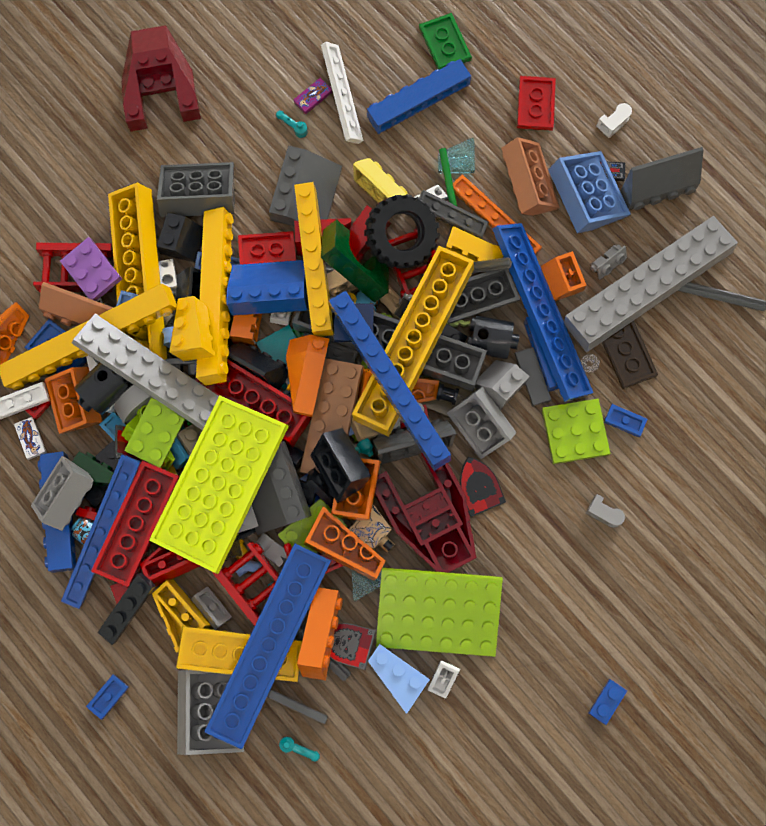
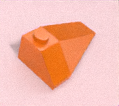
(305, 366)

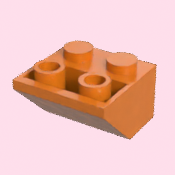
(563, 276)

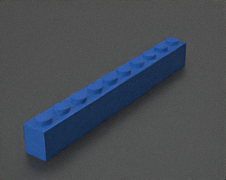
(390, 381)

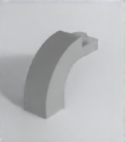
(130, 402)

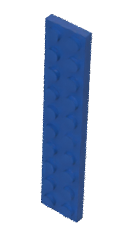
(543, 312)
(267, 646)

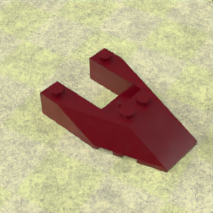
(154, 67)
(434, 524)

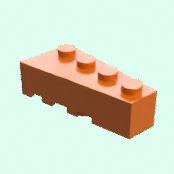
(245, 329)
(340, 544)
(319, 634)

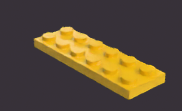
(220, 651)

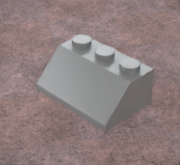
(481, 422)
(62, 494)

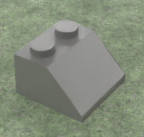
(502, 381)

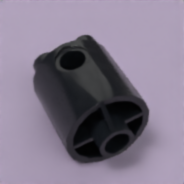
(499, 336)
(100, 389)

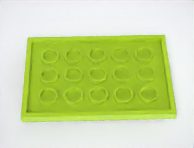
(439, 612)

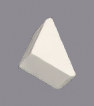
(443, 679)

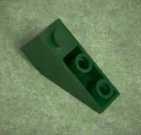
(100, 473)

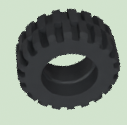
(425, 225)

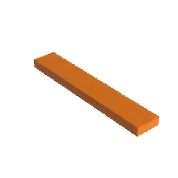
(484, 206)

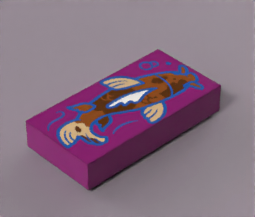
(312, 96)

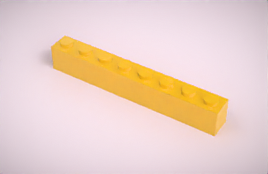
(313, 263)

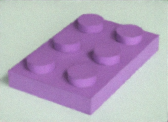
(91, 269)

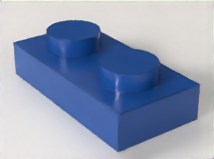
(625, 420)
(107, 697)
(607, 702)

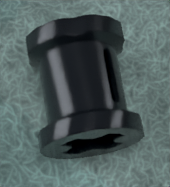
(454, 392)

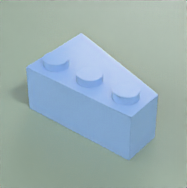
(398, 676)

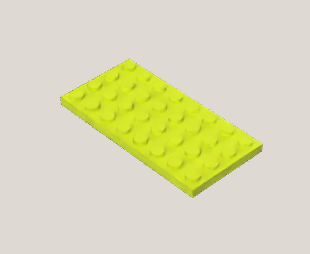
(219, 484)

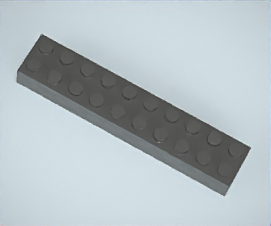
(449, 361)

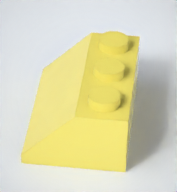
(375, 180)

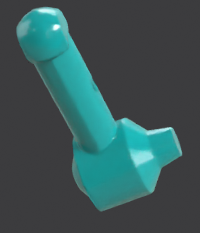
(300, 128)
(365, 447)
(287, 744)

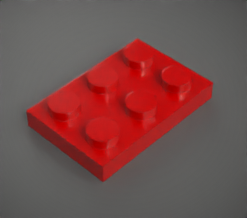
(536, 103)
(266, 247)

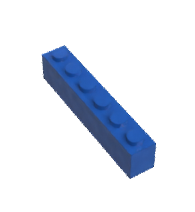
(418, 96)
(59, 544)

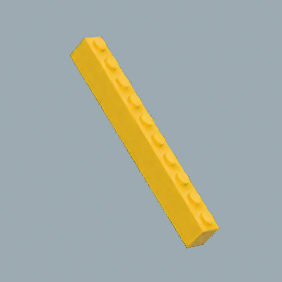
(213, 291)
(61, 352)

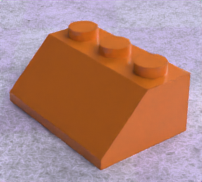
(64, 399)
(359, 505)

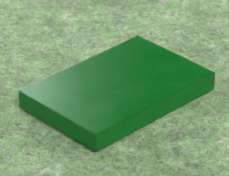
(444, 41)

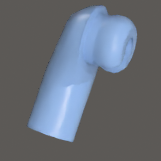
(250, 566)

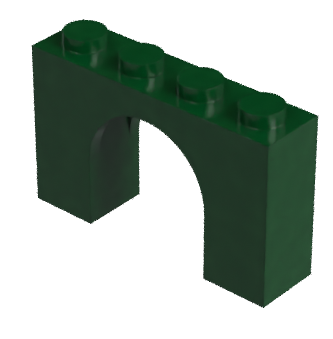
(370, 278)

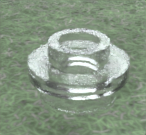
(594, 359)

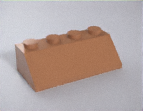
(529, 177)
(68, 306)

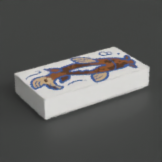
(30, 438)

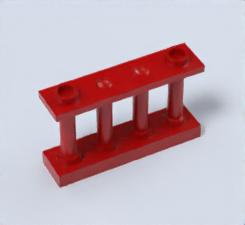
(48, 250)
(401, 277)
(236, 590)

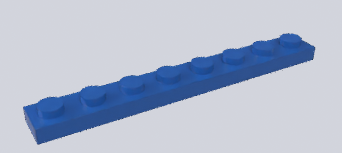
(108, 510)

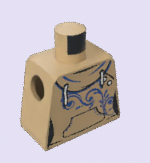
(374, 531)

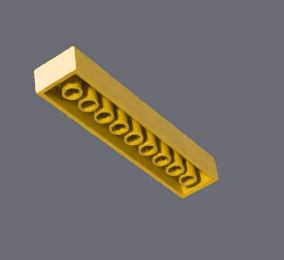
(136, 254)
(416, 334)

